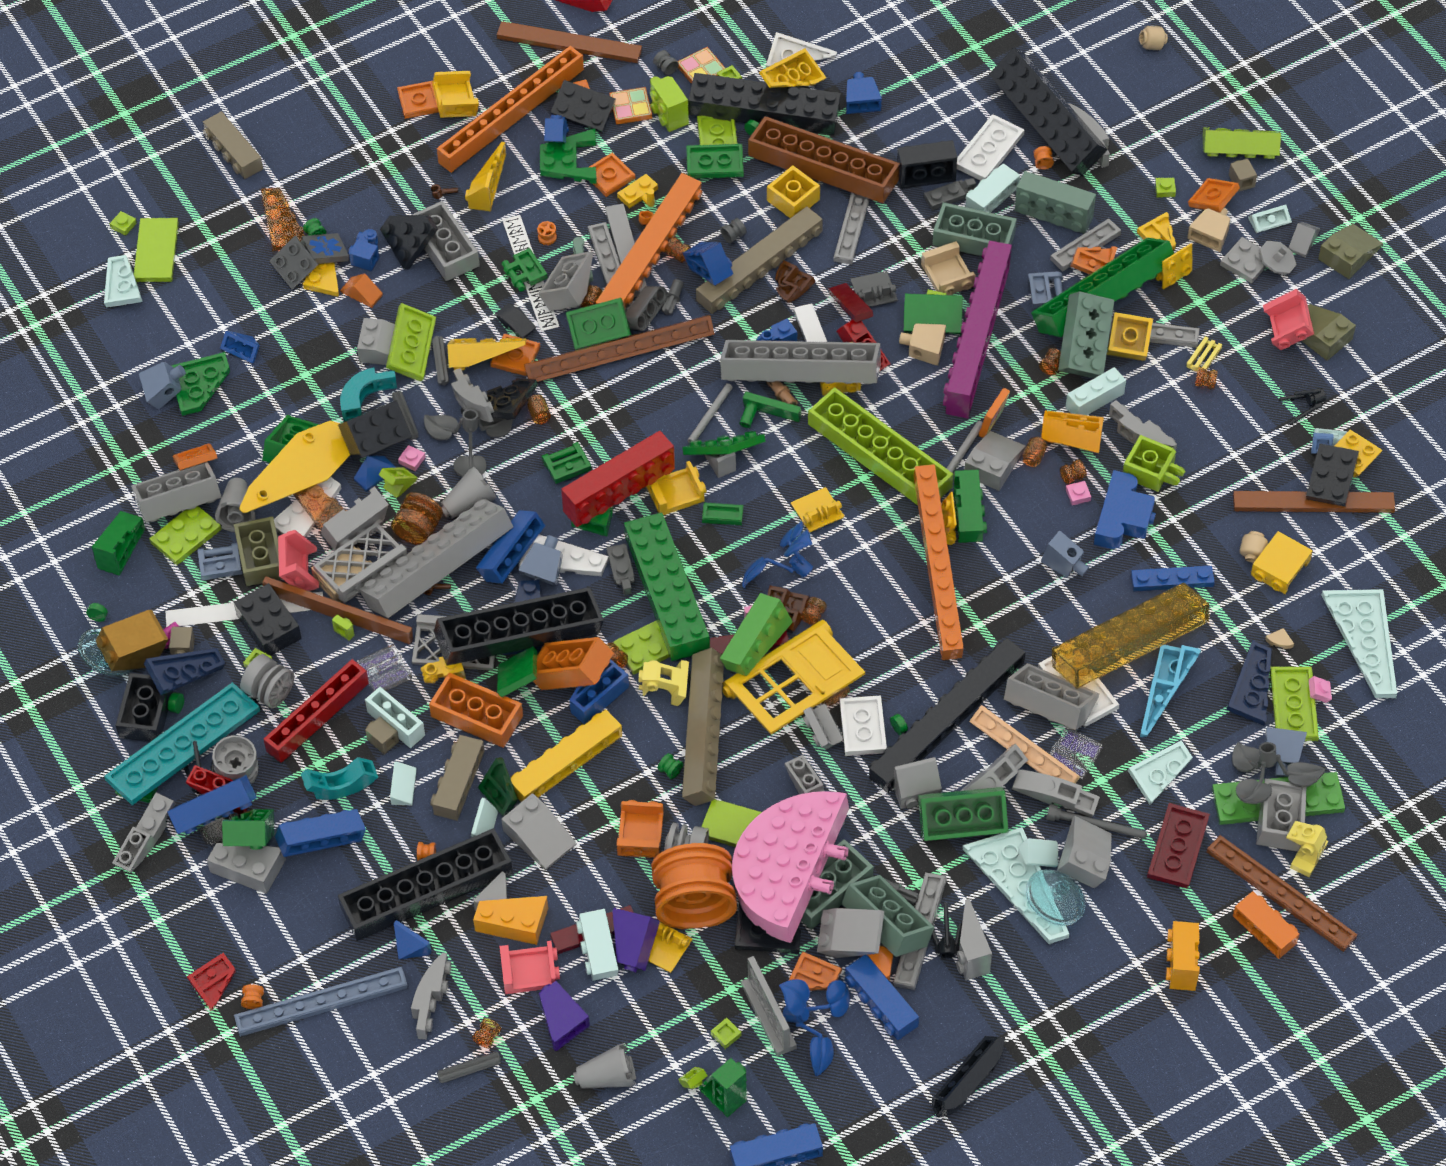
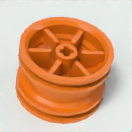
(693, 886)

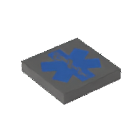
(326, 248)

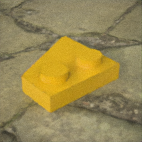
(1158, 229)
(322, 280)

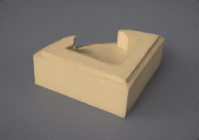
(1280, 639)

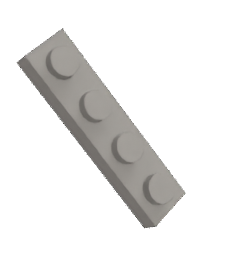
(1095, 237)

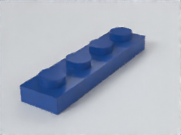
(1170, 577)

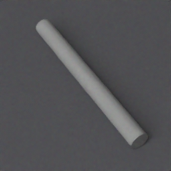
(710, 413)
(964, 447)

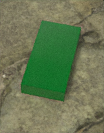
(722, 514)

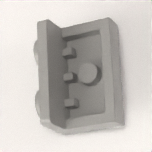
(823, 725)

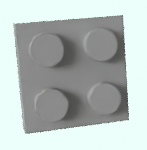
(1244, 260)

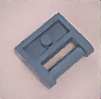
(1040, 287)
(219, 566)

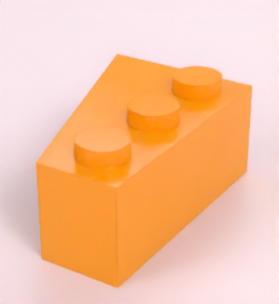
(1073, 430)
(512, 918)
(1183, 956)

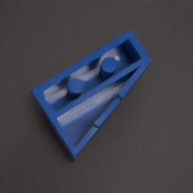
(709, 261)
(594, 698)

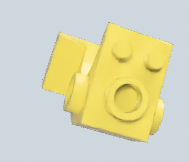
(676, 685)
(1312, 842)

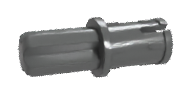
(672, 297)
(909, 895)

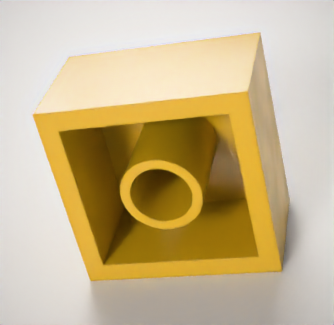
(793, 192)
(1129, 336)

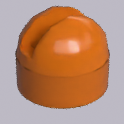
(645, 217)

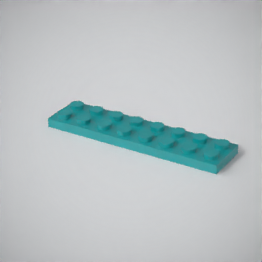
(174, 747)

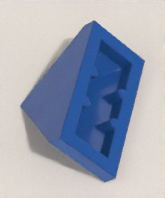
(240, 345)
(369, 471)
(410, 943)

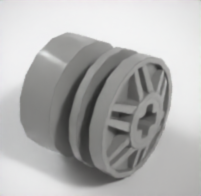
(267, 681)
(235, 757)
(674, 838)

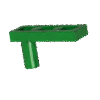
(755, 402)

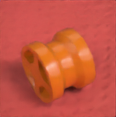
(1043, 157)
(546, 233)
(425, 850)
(252, 996)

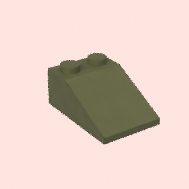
(1348, 250)
(1330, 330)

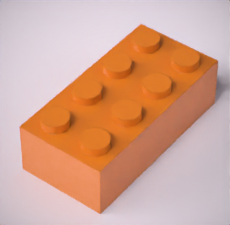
(572, 663)
(476, 710)

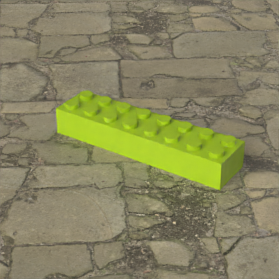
(873, 443)

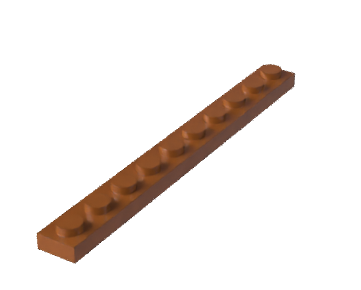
(619, 349)

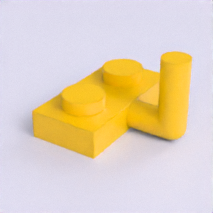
(639, 190)

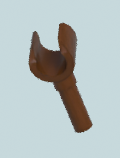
(437, 192)
(437, 586)

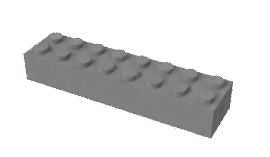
(800, 361)
(435, 558)

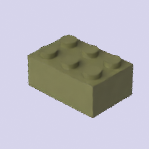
(258, 550)

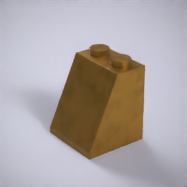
(132, 641)

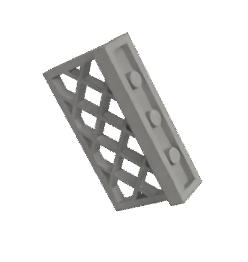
(351, 586)
(427, 623)
(767, 1010)

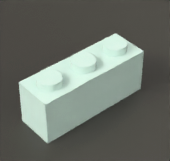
(993, 189)
(1096, 393)
(383, 705)
(597, 945)

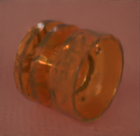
(416, 518)

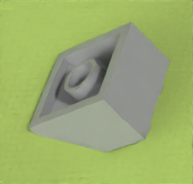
(915, 780)

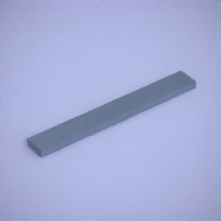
(320, 1001)

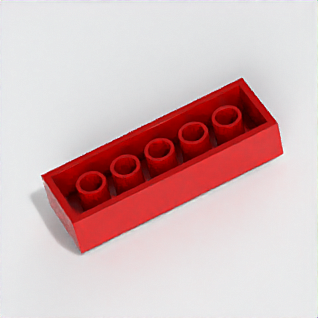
(618, 479)

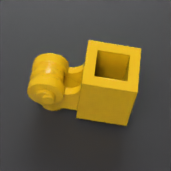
(438, 669)

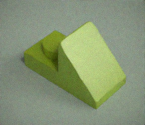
(397, 480)

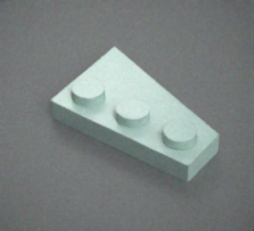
(120, 283)
(1160, 770)

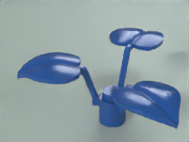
(797, 562)
(796, 995)

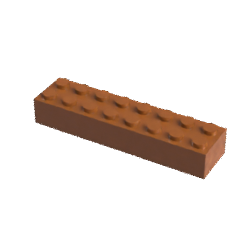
(824, 159)

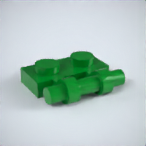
(529, 266)

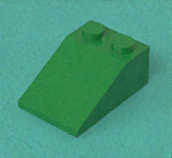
(282, 435)

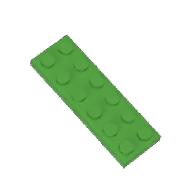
(1321, 798)

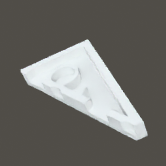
(785, 46)

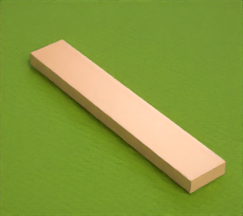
(1007, 736)

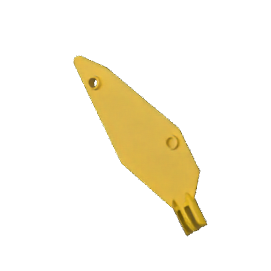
(302, 463)

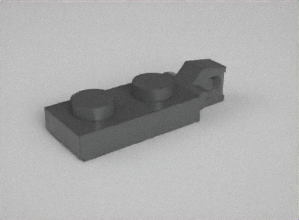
(949, 193)
(621, 567)

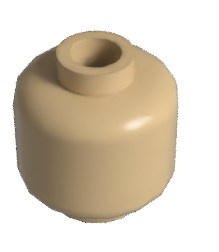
(1153, 38)
(1252, 545)

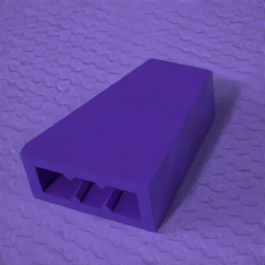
(633, 938)
(562, 1015)

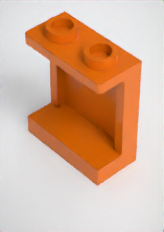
(640, 829)

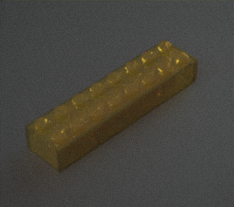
(1130, 635)

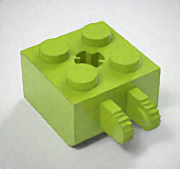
(669, 103)
(1153, 464)

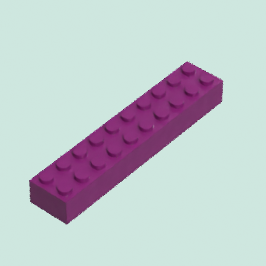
(977, 329)

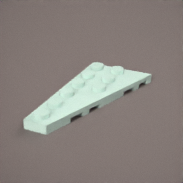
(1364, 627)
(1006, 868)

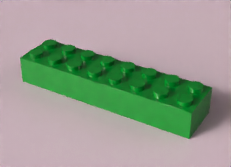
(1110, 281)
(666, 586)

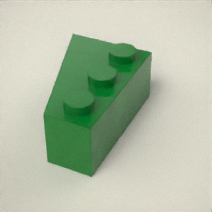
(968, 506)
(118, 542)
(252, 829)
(726, 1087)

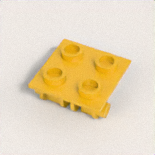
(1176, 266)
(1366, 449)
(818, 509)
(949, 518)
(668, 947)

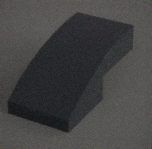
(515, 320)

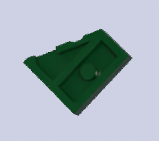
(498, 787)

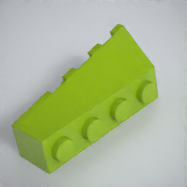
(1241, 142)

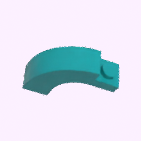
(360, 387)
(340, 783)

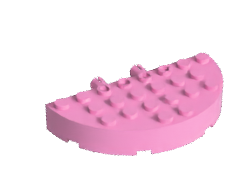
(783, 857)

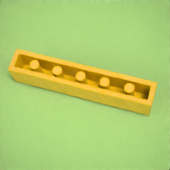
(567, 756)

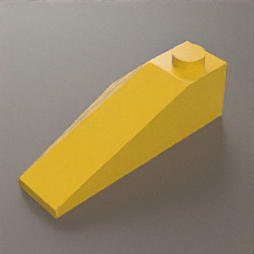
(793, 71)
(485, 184)
(468, 351)

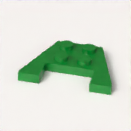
(560, 158)

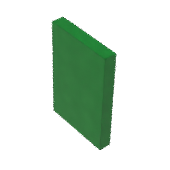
(715, 161)
(933, 310)
(598, 323)
(517, 671)

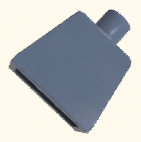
(161, 383)
(1064, 556)
(543, 562)
(1288, 745)

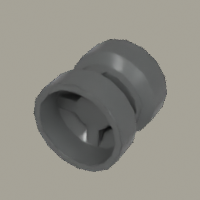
(666, 62)
(733, 230)

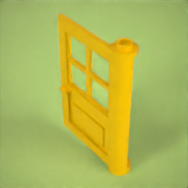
(813, 659)

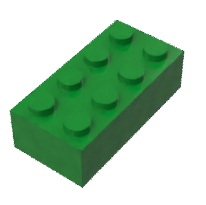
(963, 813)

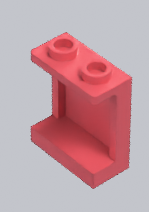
(1289, 319)
(293, 560)
(528, 968)

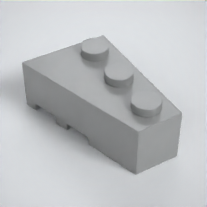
(352, 522)
(247, 866)

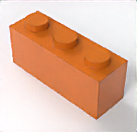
(1266, 924)

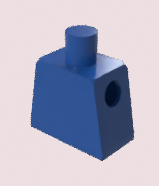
(862, 95)

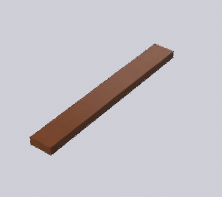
(562, 40)
(1296, 502)
(332, 608)
(1282, 893)

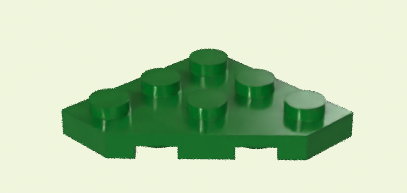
(201, 381)
(724, 444)

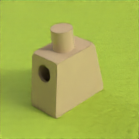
(1210, 229)
(925, 342)

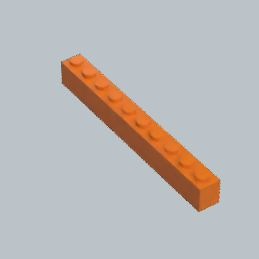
(510, 109)
(653, 241)
(938, 562)

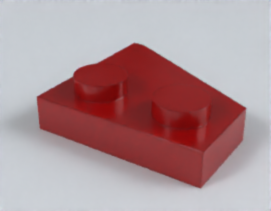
(212, 979)

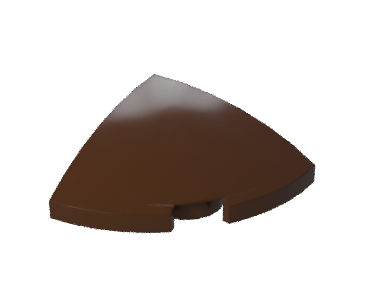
(792, 281)
(793, 603)

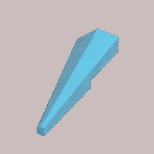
(1169, 673)

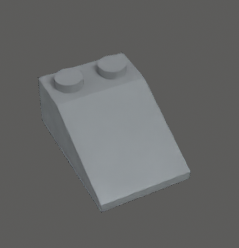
(567, 282)
(375, 341)
(994, 458)
(1279, 814)
(538, 832)
(1086, 853)
(850, 932)
(974, 952)

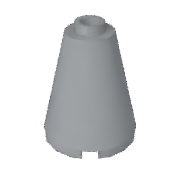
(466, 493)
(228, 509)
(607, 1070)

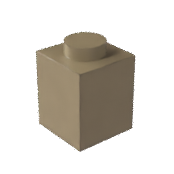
(1243, 173)
(181, 640)
(382, 735)

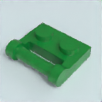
(569, 466)

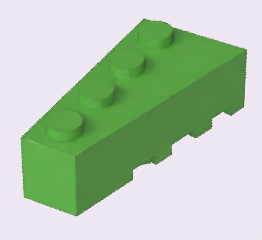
(756, 634)

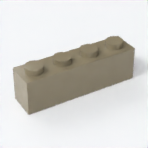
(232, 145)
(458, 777)

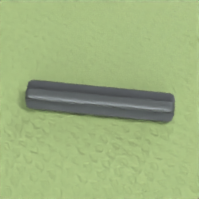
(440, 360)
(406, 413)
(468, 1067)

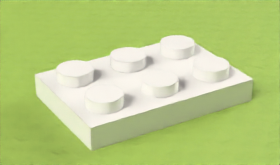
(863, 725)

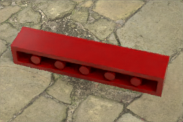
(316, 711)

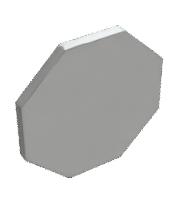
(1277, 257)

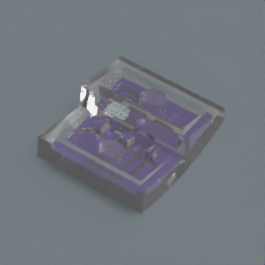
(385, 668)
(1076, 751)

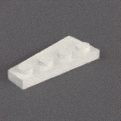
(297, 518)
(576, 558)

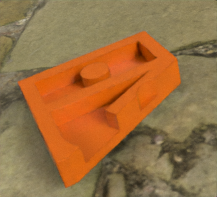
(1091, 259)
(815, 972)

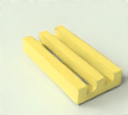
(1210, 344)

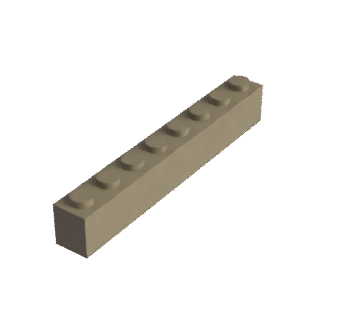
(761, 259)
(703, 727)

